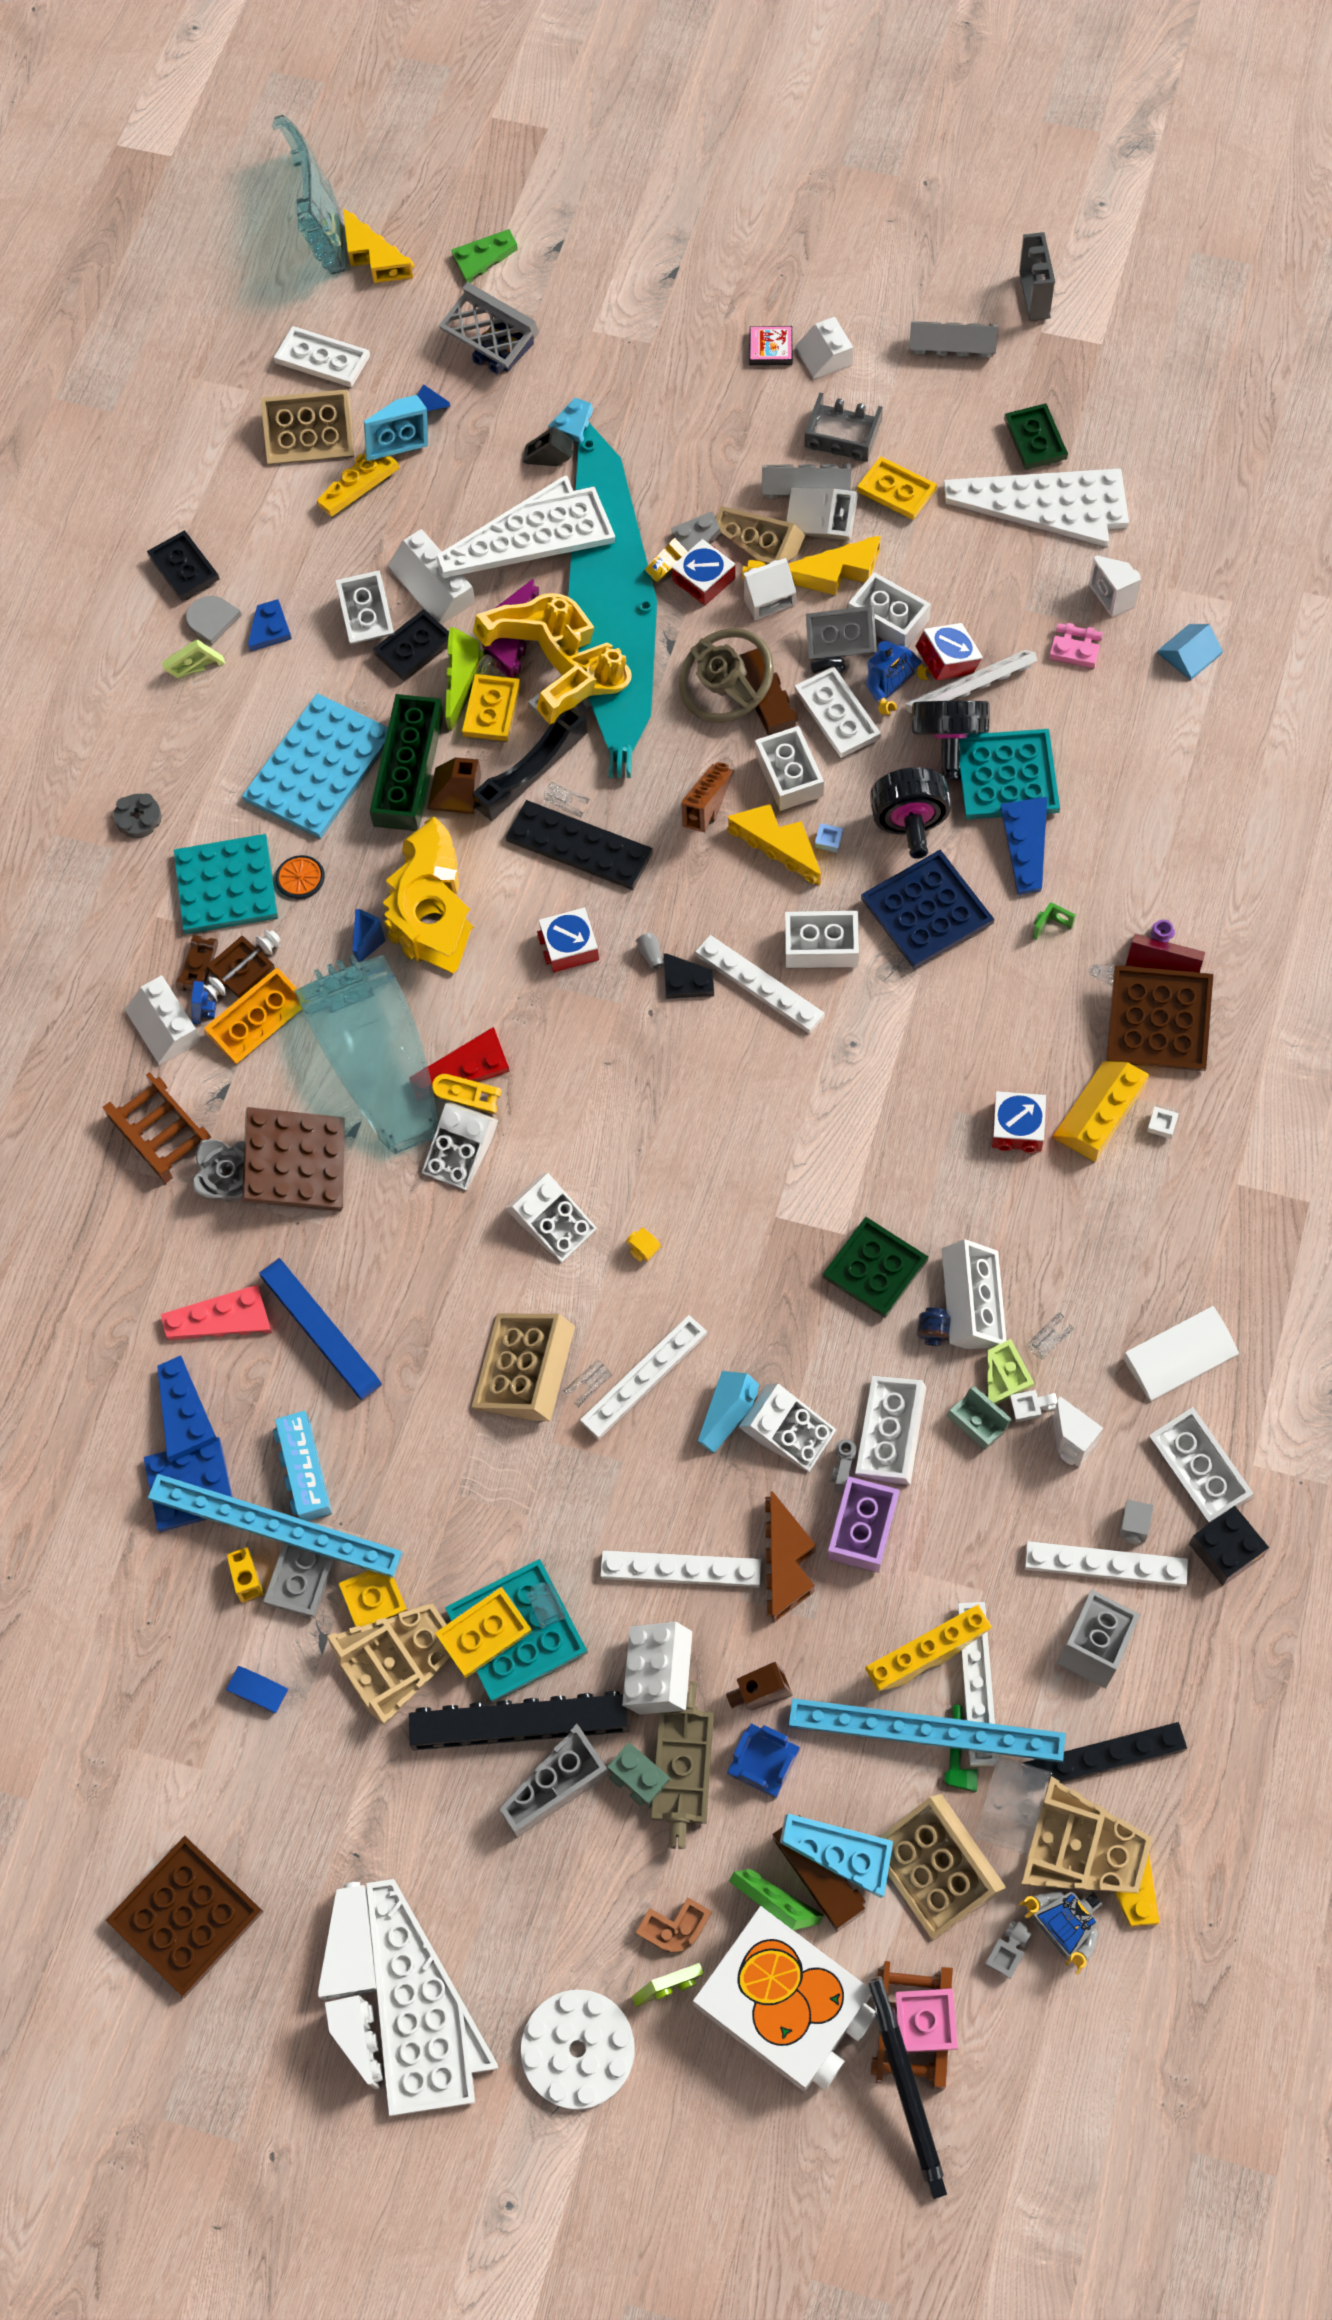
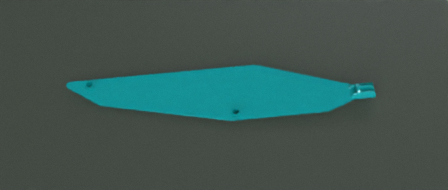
(613, 595)

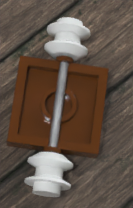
(241, 966)

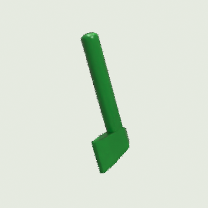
(957, 1777)

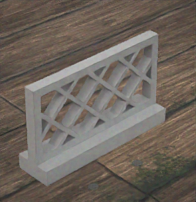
(501, 313)

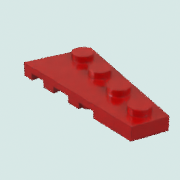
(473, 1061)

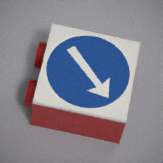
(703, 572)
(948, 651)
(568, 940)
(1018, 1121)

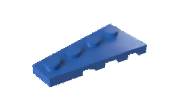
(1025, 837)
(182, 1410)

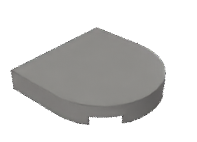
(211, 617)

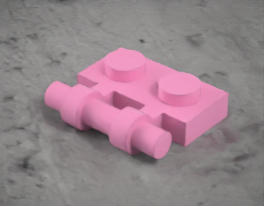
(1075, 651)

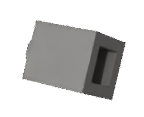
(1135, 1521)

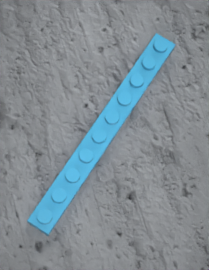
(275, 1525)
(927, 1730)

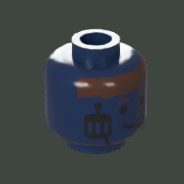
(933, 1326)

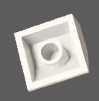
(825, 348)
(1114, 584)
(1074, 1433)

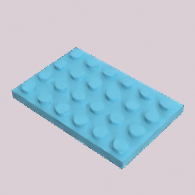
(317, 766)

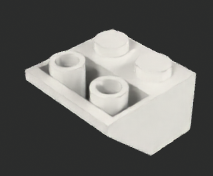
(769, 589)

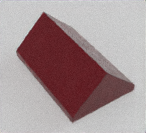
(1155, 954)

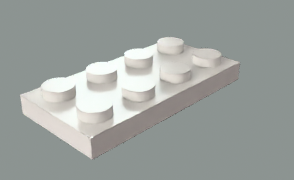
(322, 356)
(837, 712)

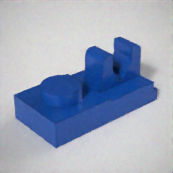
(200, 1005)

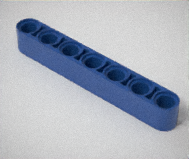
(320, 1329)

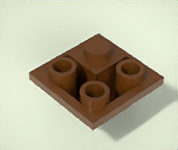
(454, 785)

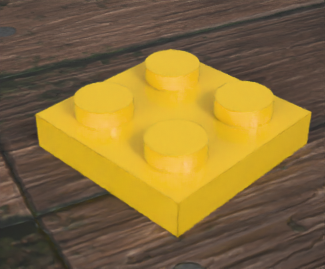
(372, 1597)

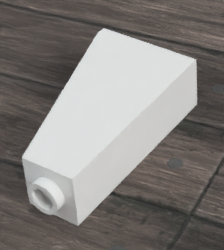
(349, 1950)

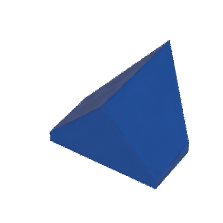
(431, 399)
(367, 934)

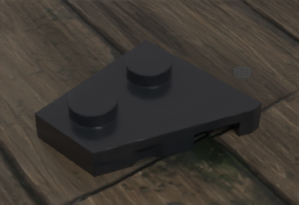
(686, 978)

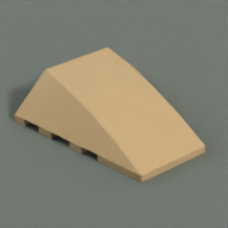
(391, 1658)
(1084, 1846)

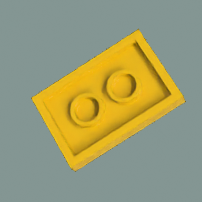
(896, 488)
(491, 707)
(483, 1632)

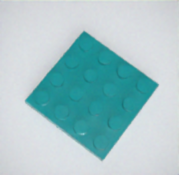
(1006, 770)
(225, 884)
(536, 1653)

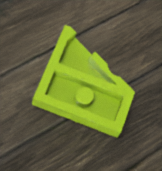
(663, 1986)

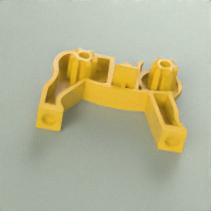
(560, 630)

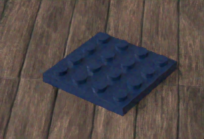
(927, 909)

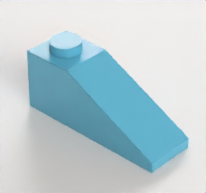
(729, 1405)

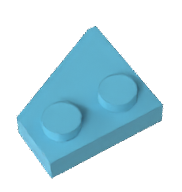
(573, 419)

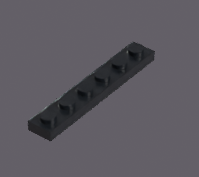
(1115, 1753)

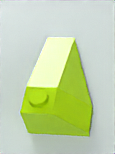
(463, 660)

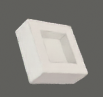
(1162, 1122)

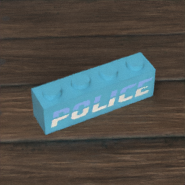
(303, 1466)

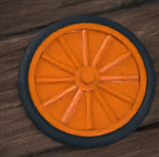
(300, 877)

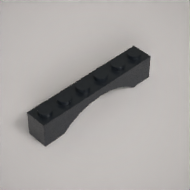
(504, 788)

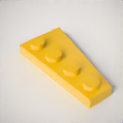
(356, 482)

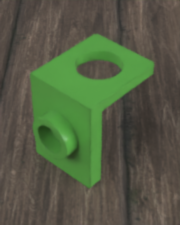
(1051, 912)

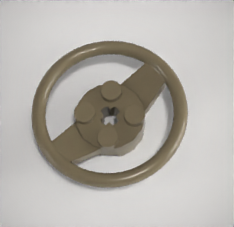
(729, 678)

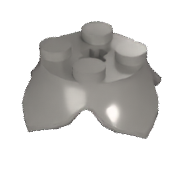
(213, 1160)

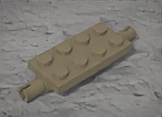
(685, 1756)

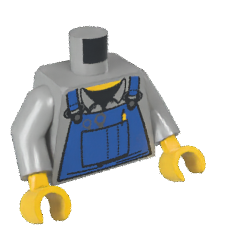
(1066, 1923)

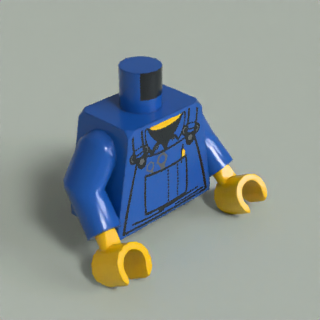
(890, 670)

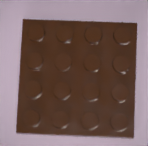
(1160, 1018)
(293, 1159)
(184, 1916)

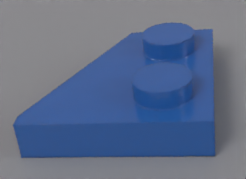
(268, 626)

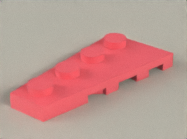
(226, 1314)

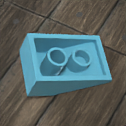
(396, 428)

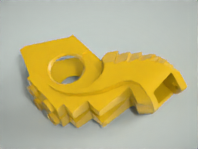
(424, 887)

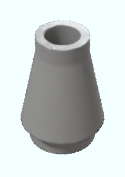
(650, 950)

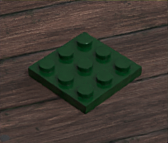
(875, 1267)

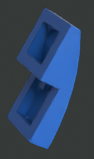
(257, 1689)

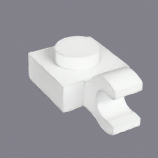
(1029, 1406)

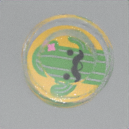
(486, 665)

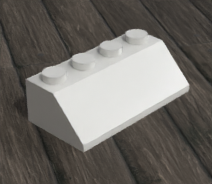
(419, 572)
(973, 1295)

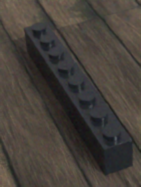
(516, 1721)

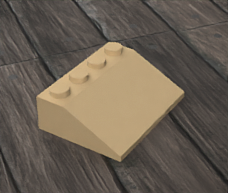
(308, 426)
(524, 1365)
(939, 1866)

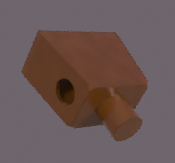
(771, 1687)

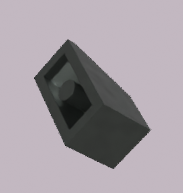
(549, 449)

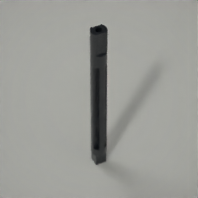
(907, 2089)

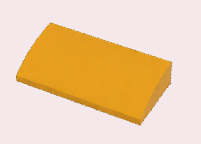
(254, 1016)

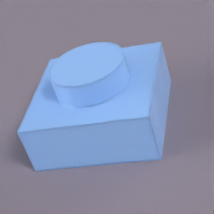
(828, 837)

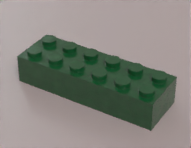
(406, 762)

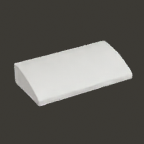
(1181, 1353)
(891, 1429)
(1201, 1465)

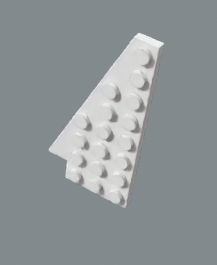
(1062, 502)
(539, 527)
(424, 2025)

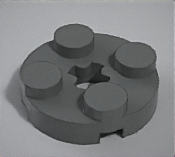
(132, 804)

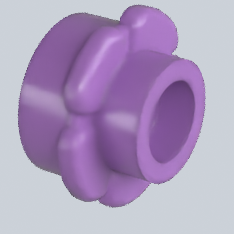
(1162, 925)

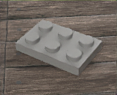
(841, 633)
(298, 1581)

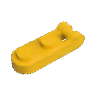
(466, 1092)

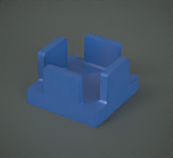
(763, 1759)

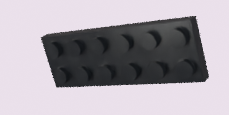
(579, 844)

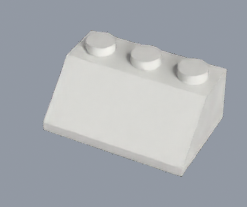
(162, 1021)

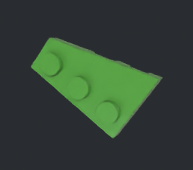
(480, 254)
(775, 1900)

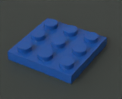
(200, 1468)

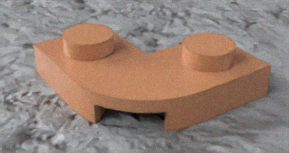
(675, 1935)

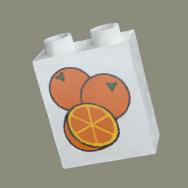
(786, 2001)

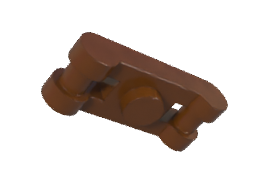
(196, 962)

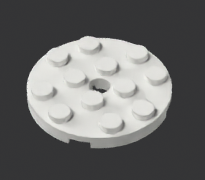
(608, 2054)

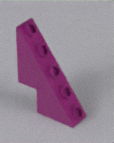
(509, 650)

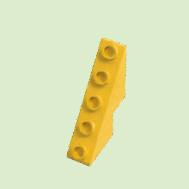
(369, 248)
(826, 570)
(784, 843)
(928, 1650)

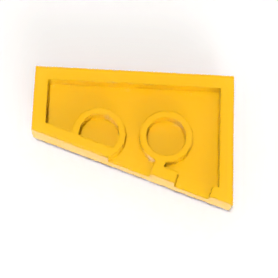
(1140, 1907)

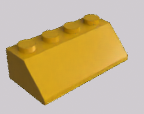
(1101, 1108)

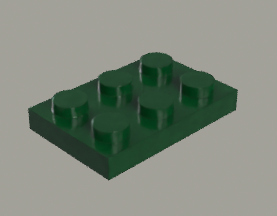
(1035, 436)

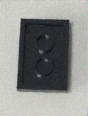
(183, 565)
(413, 644)

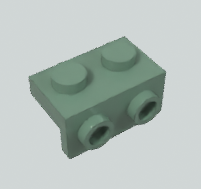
(979, 1418)
(638, 1775)

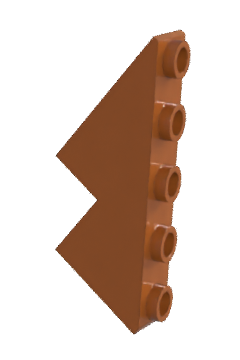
(706, 797)
(788, 1549)

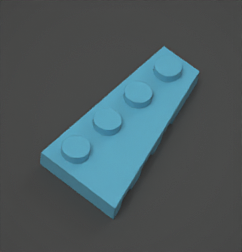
(846, 1852)

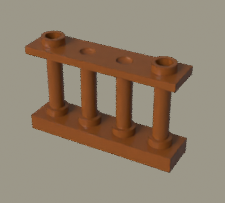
(134, 1131)
(935, 2071)

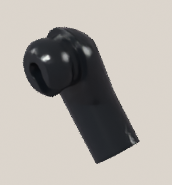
(828, 662)

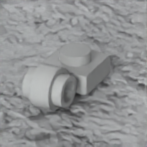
(841, 1473)
(1005, 1955)

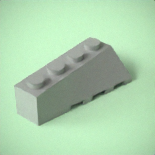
(953, 338)
(782, 477)
(556, 1781)

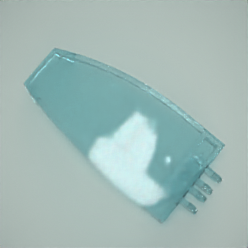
(318, 210)
(374, 1048)

